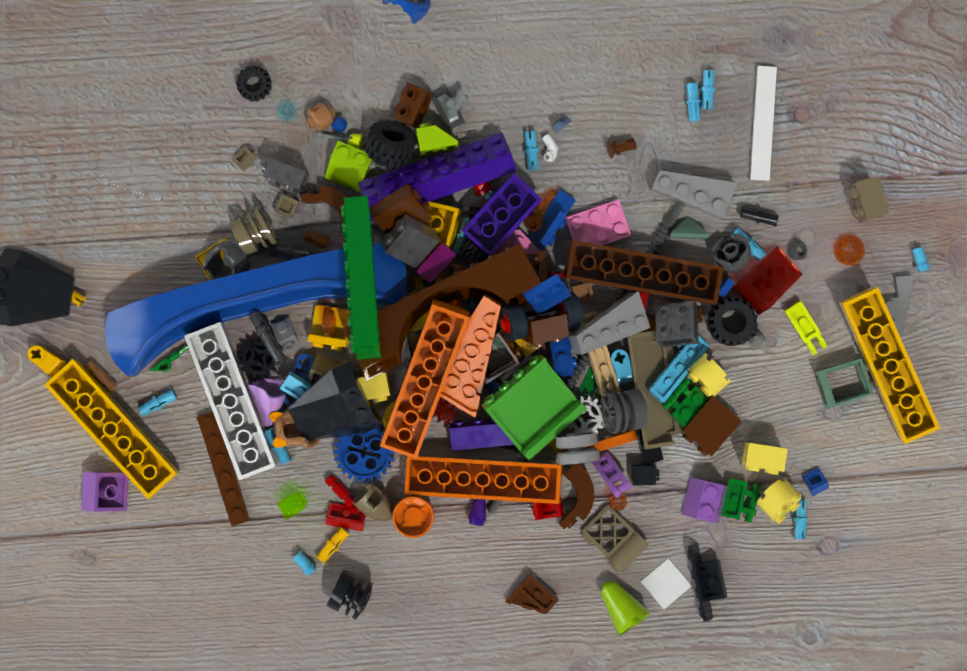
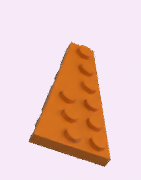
(471, 360)

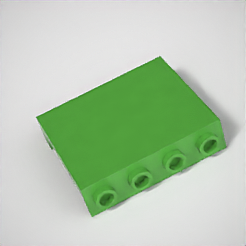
(533, 406)

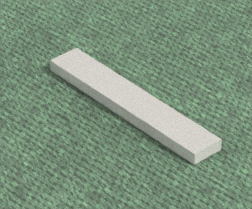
(763, 123)

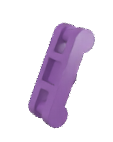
(611, 474)

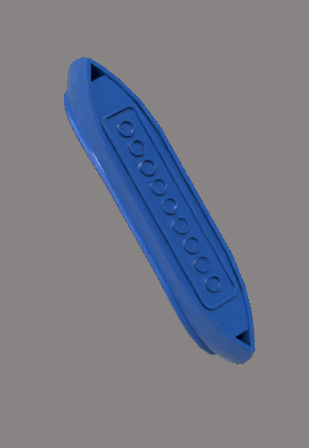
(151, 325)

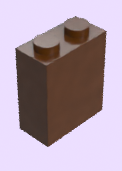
(396, 205)
(711, 427)

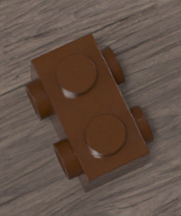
(412, 105)

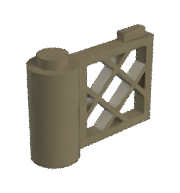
(626, 550)

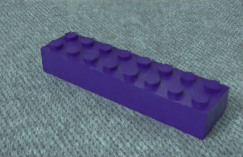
(446, 171)

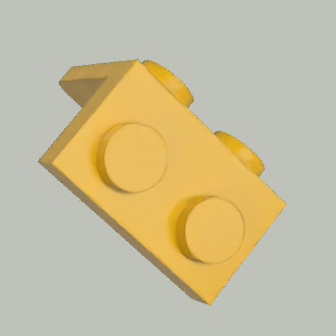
(317, 335)

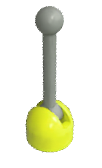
(353, 140)

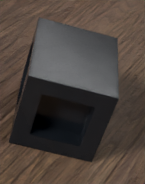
(644, 475)

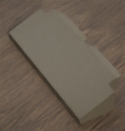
(647, 364)

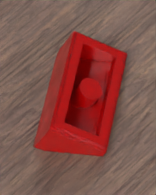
(345, 517)

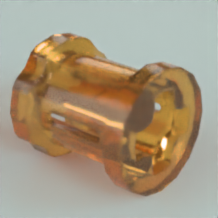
(618, 507)

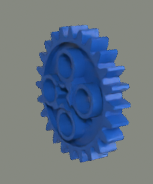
(360, 469)

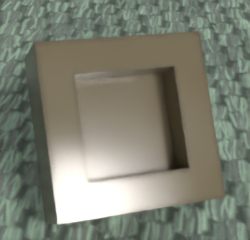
(244, 158)
(286, 206)

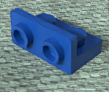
(547, 294)

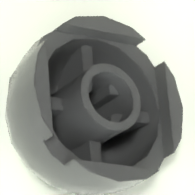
(732, 253)

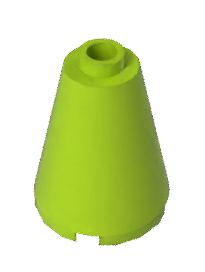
(622, 607)

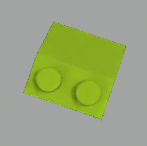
(434, 140)
(348, 166)

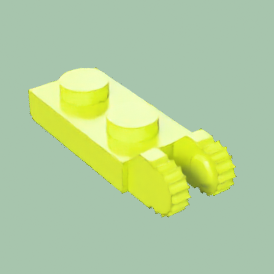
(804, 326)

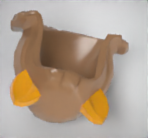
(287, 432)

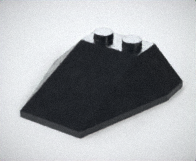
(32, 289)
(334, 406)

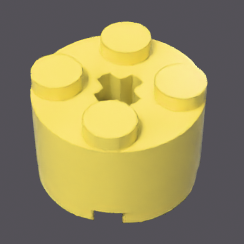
(708, 375)
(780, 500)

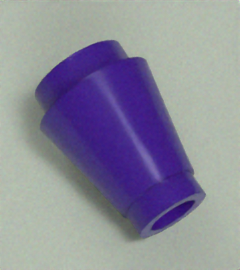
(478, 512)

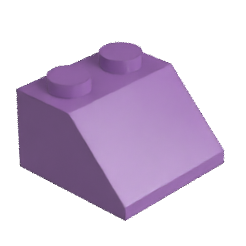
(104, 491)
(704, 500)

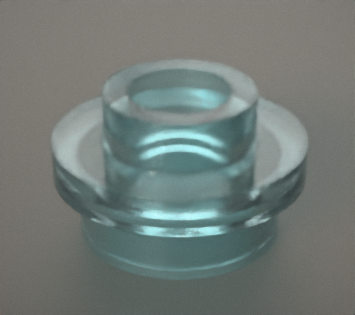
(286, 106)

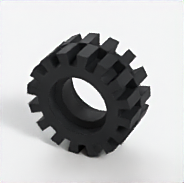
(251, 72)
(473, 252)

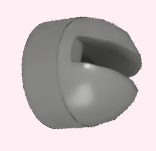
(758, 341)

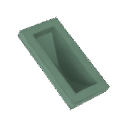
(688, 230)

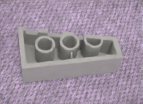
(696, 192)
(613, 324)

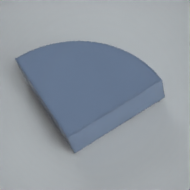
(558, 126)

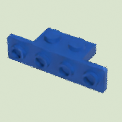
(552, 220)

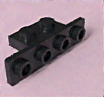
(708, 581)

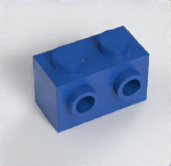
(562, 359)

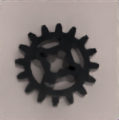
(252, 363)

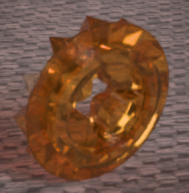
(842, 255)
(329, 322)

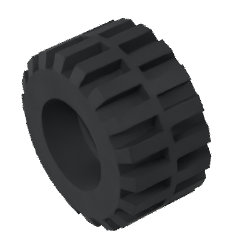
(390, 144)
(748, 316)

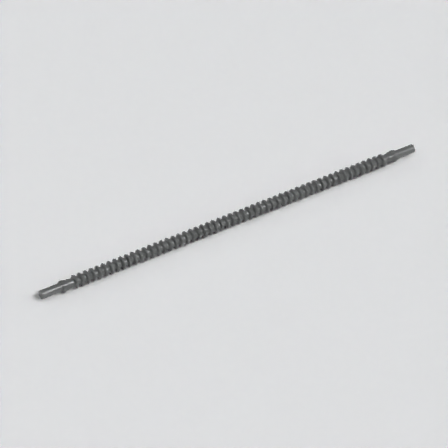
(669, 222)

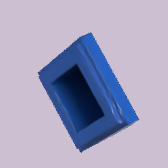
(815, 481)

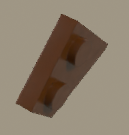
(533, 595)

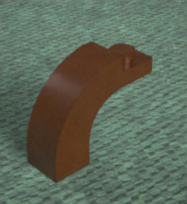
(328, 196)
(585, 495)

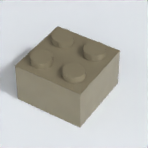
(867, 199)

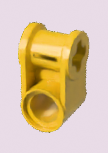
(48, 362)

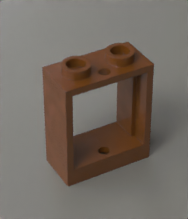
(515, 351)

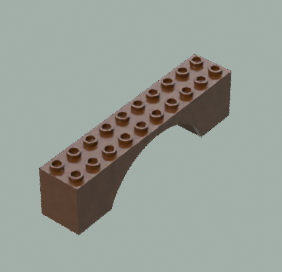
(501, 276)

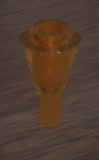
(543, 205)

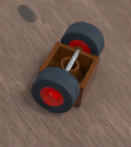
(537, 329)

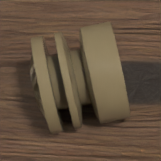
(253, 233)

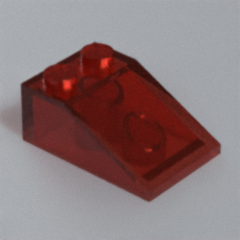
(768, 281)

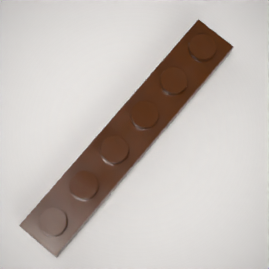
(223, 470)

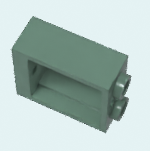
(825, 388)

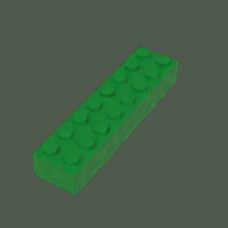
(360, 278)

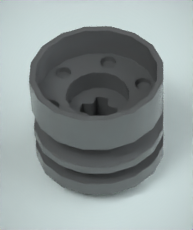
(624, 411)

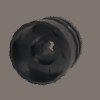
(350, 594)

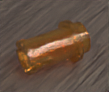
(317, 239)

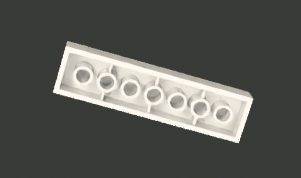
(230, 400)

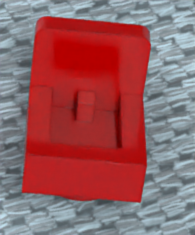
(547, 510)

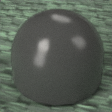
(793, 253)

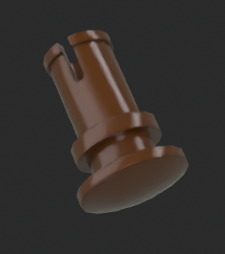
(620, 146)

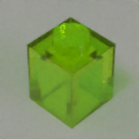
(292, 504)

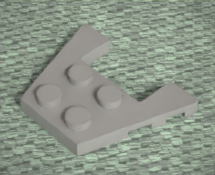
(896, 306)

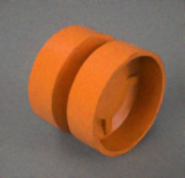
(413, 516)

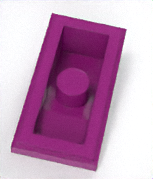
(436, 263)

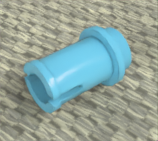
(920, 259)
(304, 563)

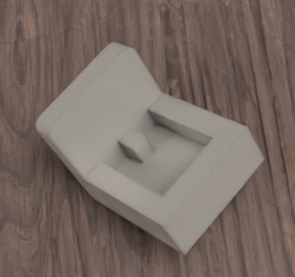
(285, 334)

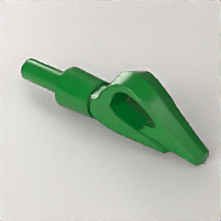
(168, 360)

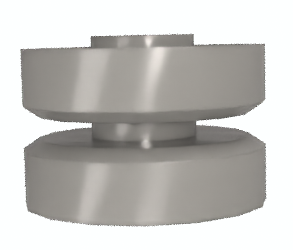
(577, 452)

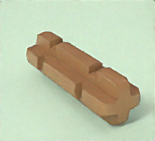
(101, 376)

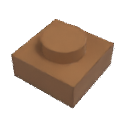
(584, 293)

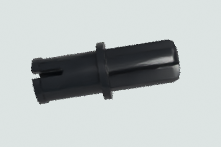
(759, 216)

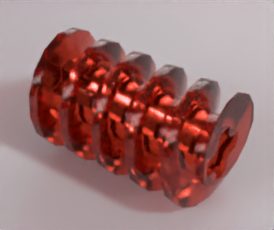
(444, 412)

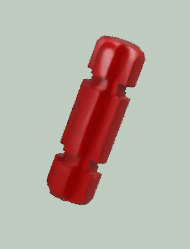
(340, 490)

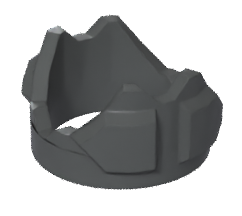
(232, 257)

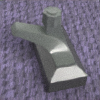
(449, 108)

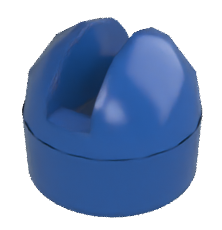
(339, 124)

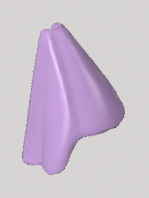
(267, 397)

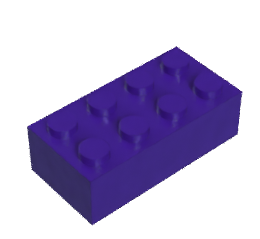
(501, 214)

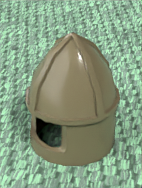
(373, 503)

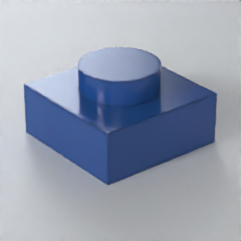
(725, 287)

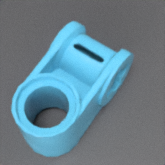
(622, 369)

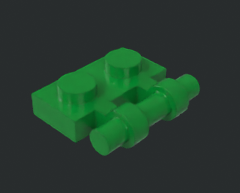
(688, 406)
(735, 498)

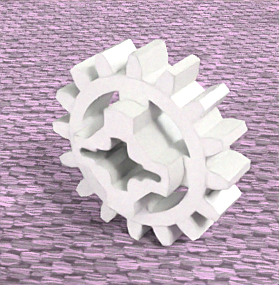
(597, 418)

